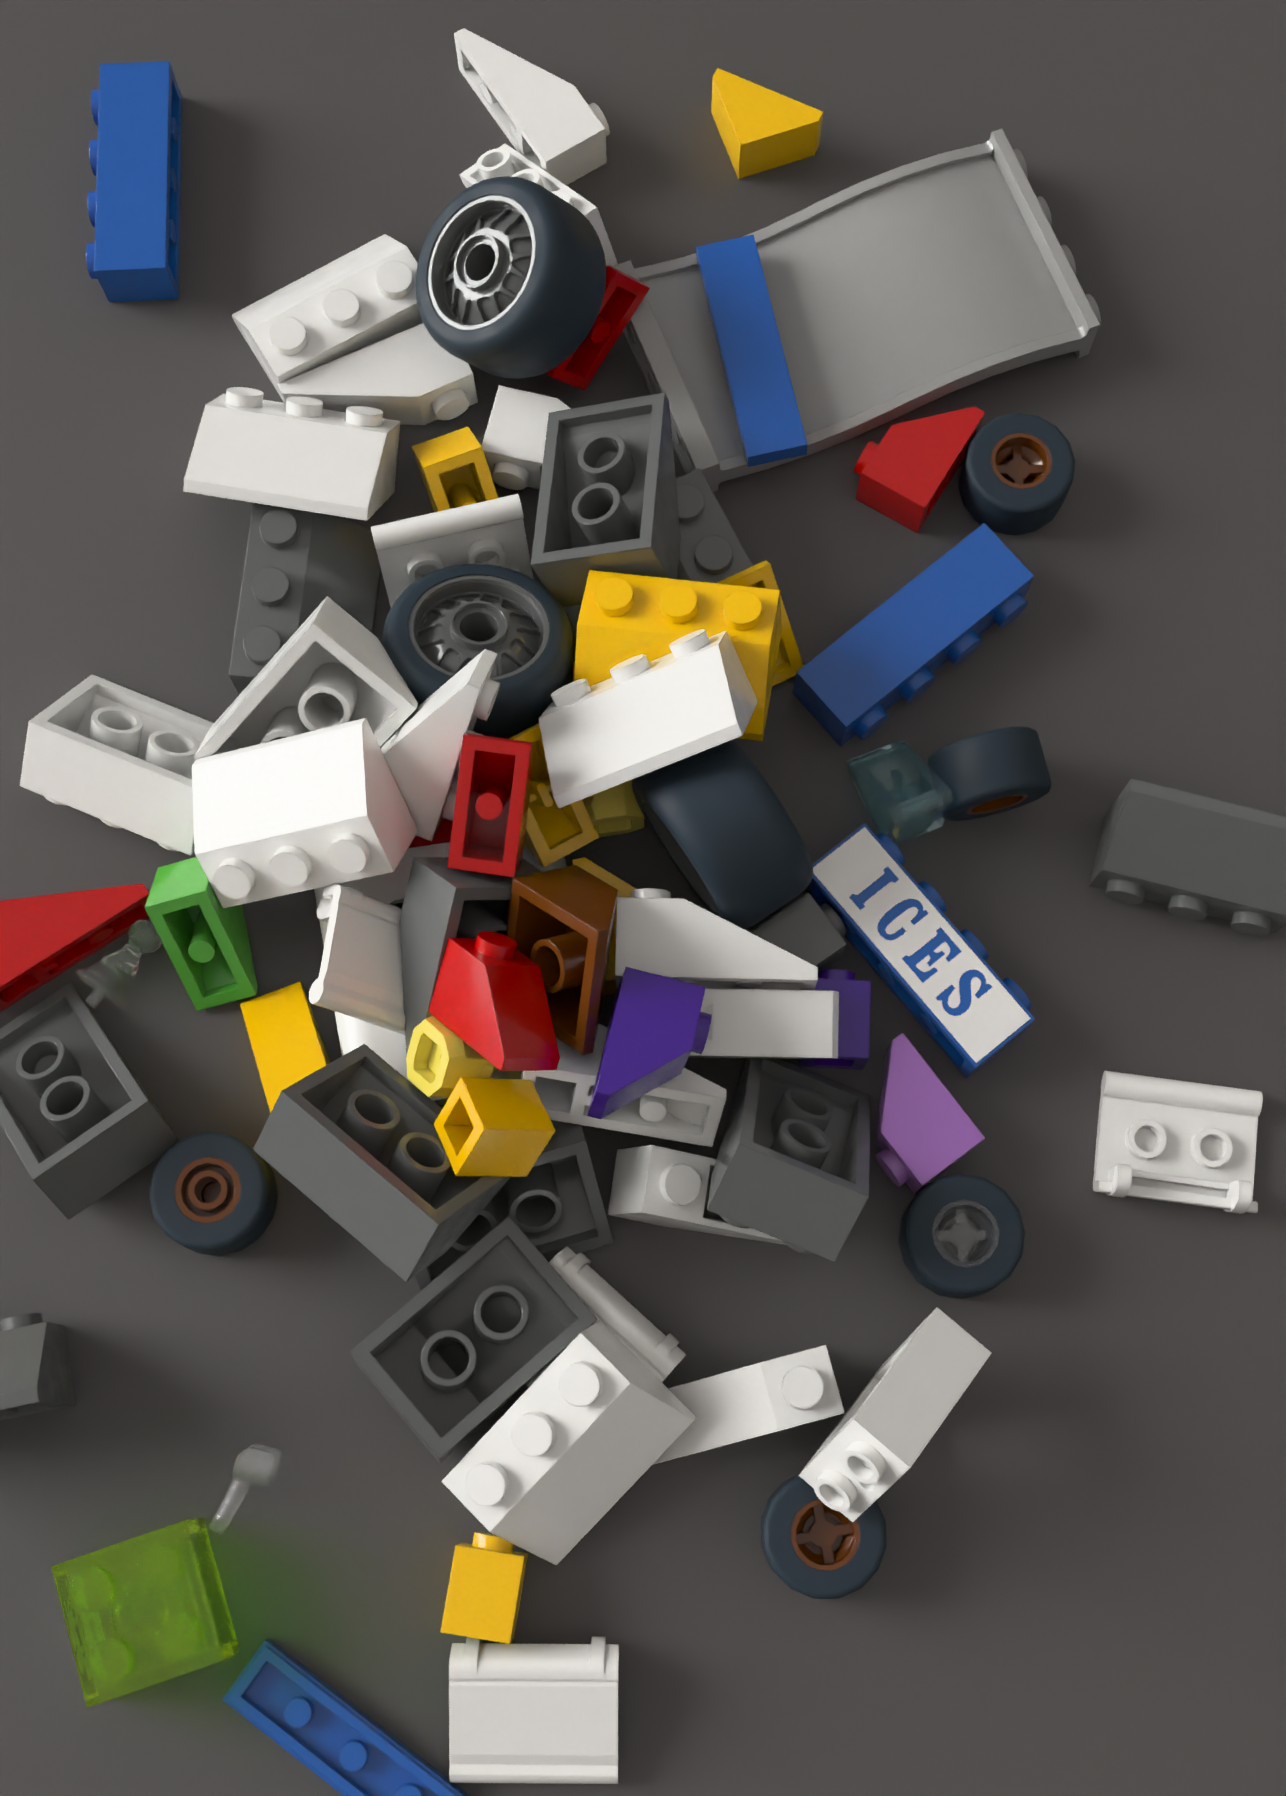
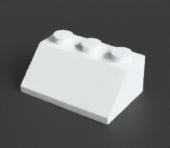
(333, 310)
(294, 454)
(317, 680)
(645, 716)
(118, 760)
(298, 814)
(569, 1446)

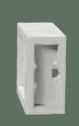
(895, 1416)

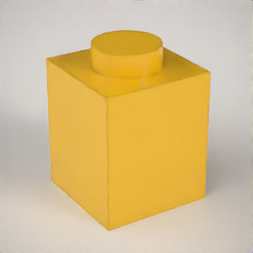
(493, 1127)
(484, 1589)

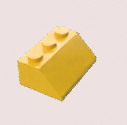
(646, 614)

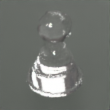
(114, 974)

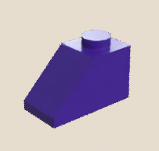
(647, 1038)

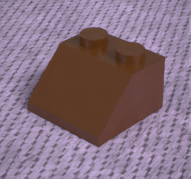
(566, 928)

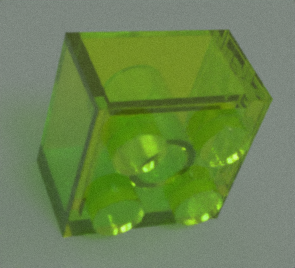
(145, 1610)

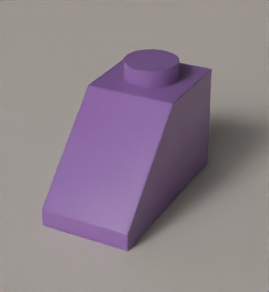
(918, 1120)

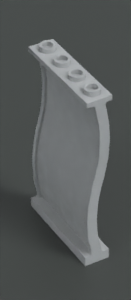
(876, 304)

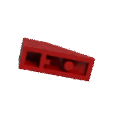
(60, 930)

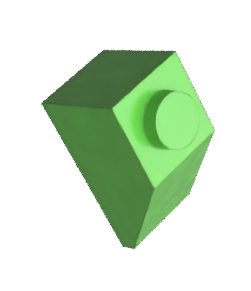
(200, 936)

